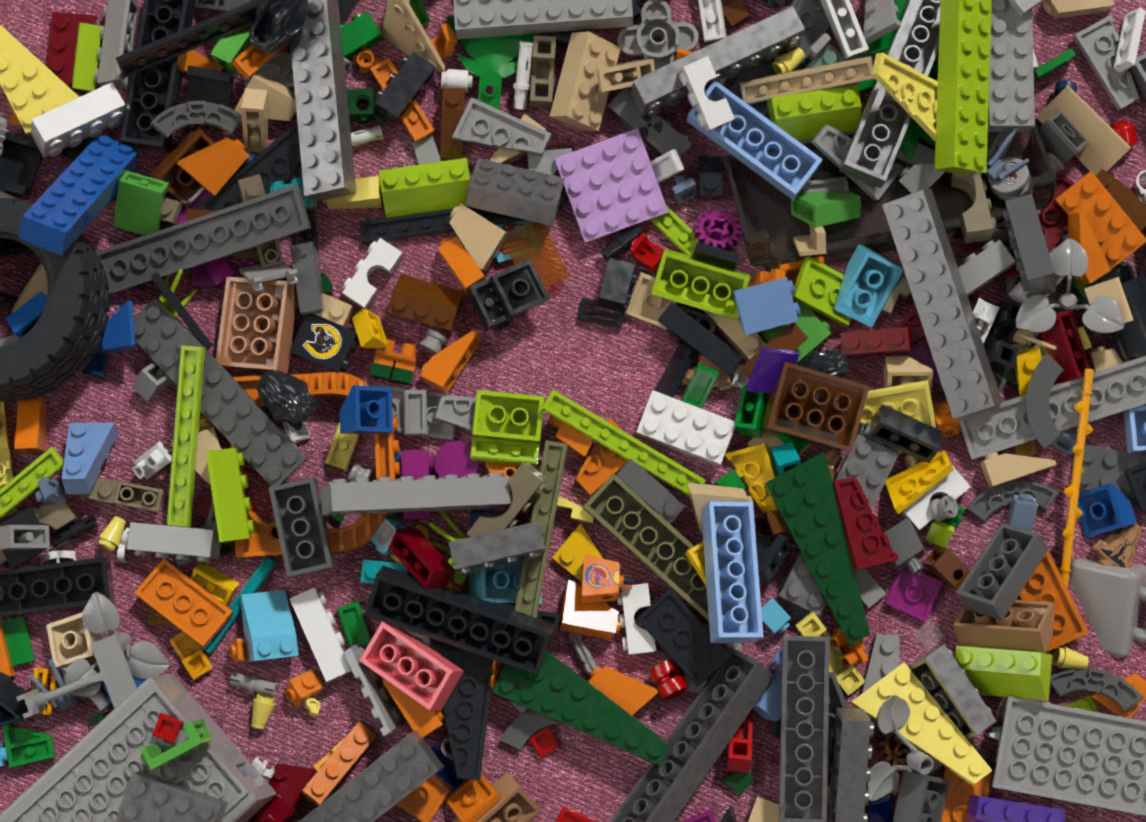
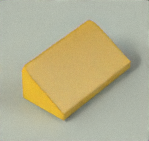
(369, 330)
(215, 582)

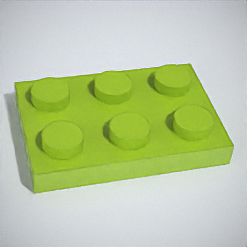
(818, 289)

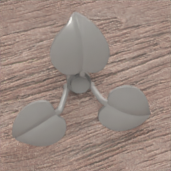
(1038, 316)
(102, 616)
(891, 716)

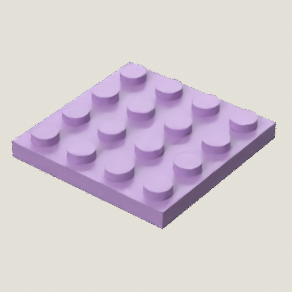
(611, 185)

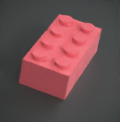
(411, 666)

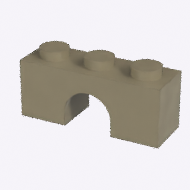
(542, 71)

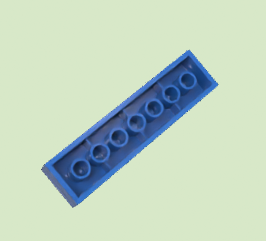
(78, 195)

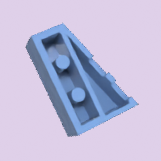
(85, 453)

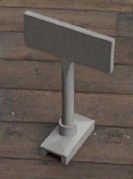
(113, 671)

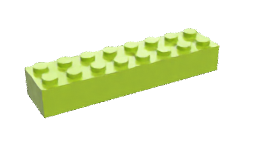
(963, 86)

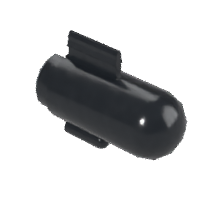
(1132, 338)

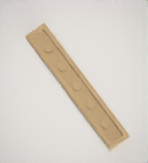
(807, 80)

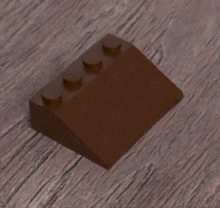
(815, 407)

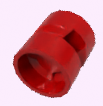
(669, 680)

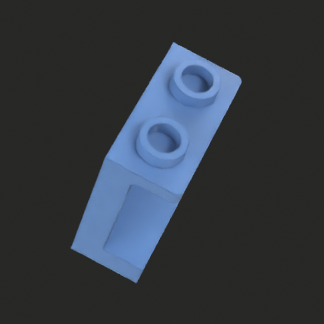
(766, 305)

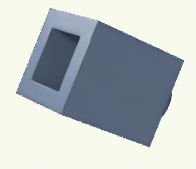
(1023, 511)

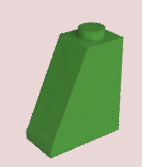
(230, 48)
(826, 207)

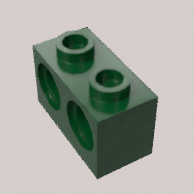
(358, 97)

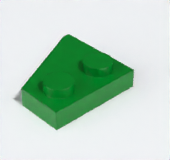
(27, 746)

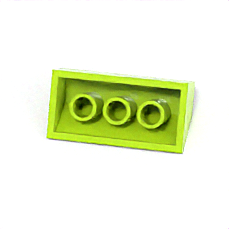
(807, 112)
(425, 187)
(699, 283)
(229, 494)
(1006, 672)

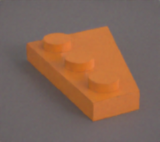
(599, 466)

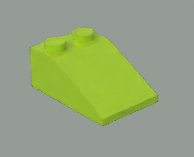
(508, 416)

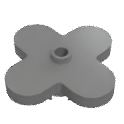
(657, 23)

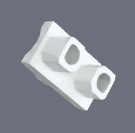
(984, 316)
(151, 461)

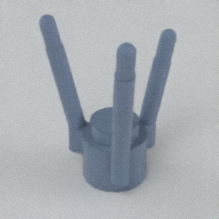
(996, 166)
(63, 702)

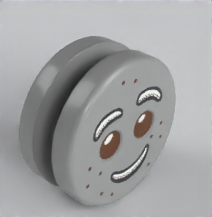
(1014, 184)

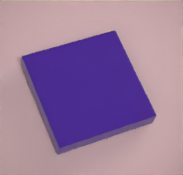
(768, 368)

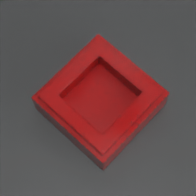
(168, 728)
(544, 742)

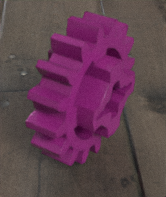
(717, 230)

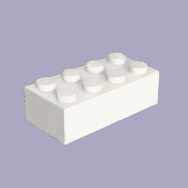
(78, 120)
(685, 428)

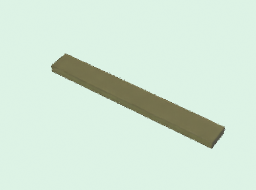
(544, 512)

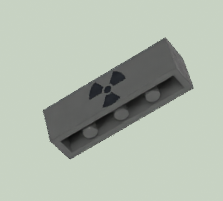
(654, 131)

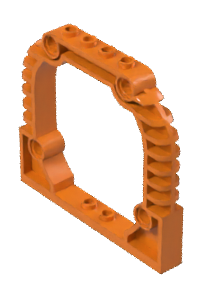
(345, 538)

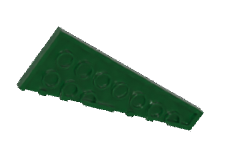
(813, 519)
(579, 705)

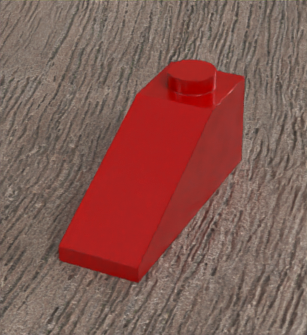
(740, 747)

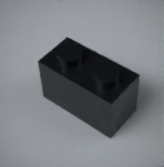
(616, 285)

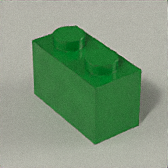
(359, 35)
(751, 413)

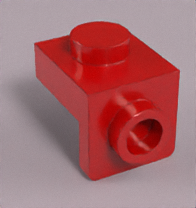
(646, 252)

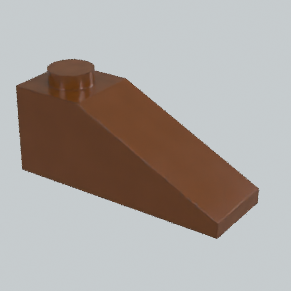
(452, 110)
(1125, 198)
(789, 339)

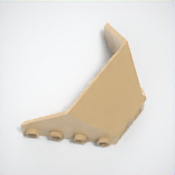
(406, 32)

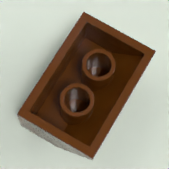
(181, 184)
(425, 303)

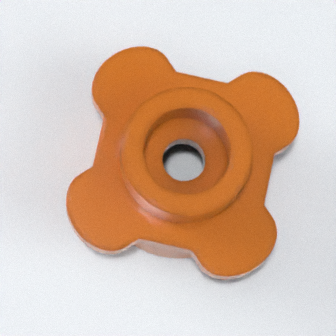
(359, 59)

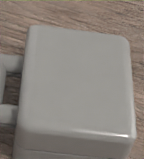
(1111, 601)

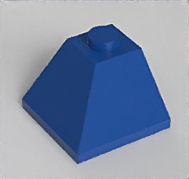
(119, 331)
(367, 411)
(1104, 510)

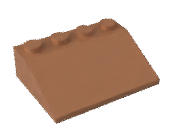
(256, 325)

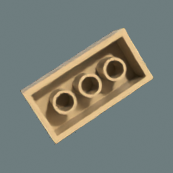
(578, 92)

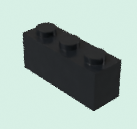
(403, 87)
(905, 433)

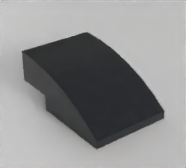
(507, 294)

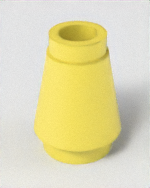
(788, 61)
(112, 534)
(1069, 659)
(262, 709)

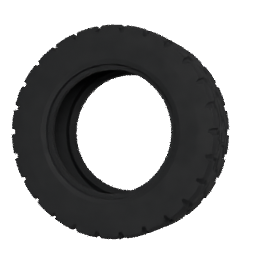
(70, 320)

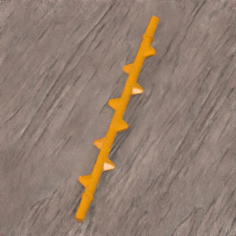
(1072, 491)

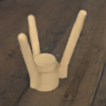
(1025, 337)

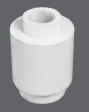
(456, 79)

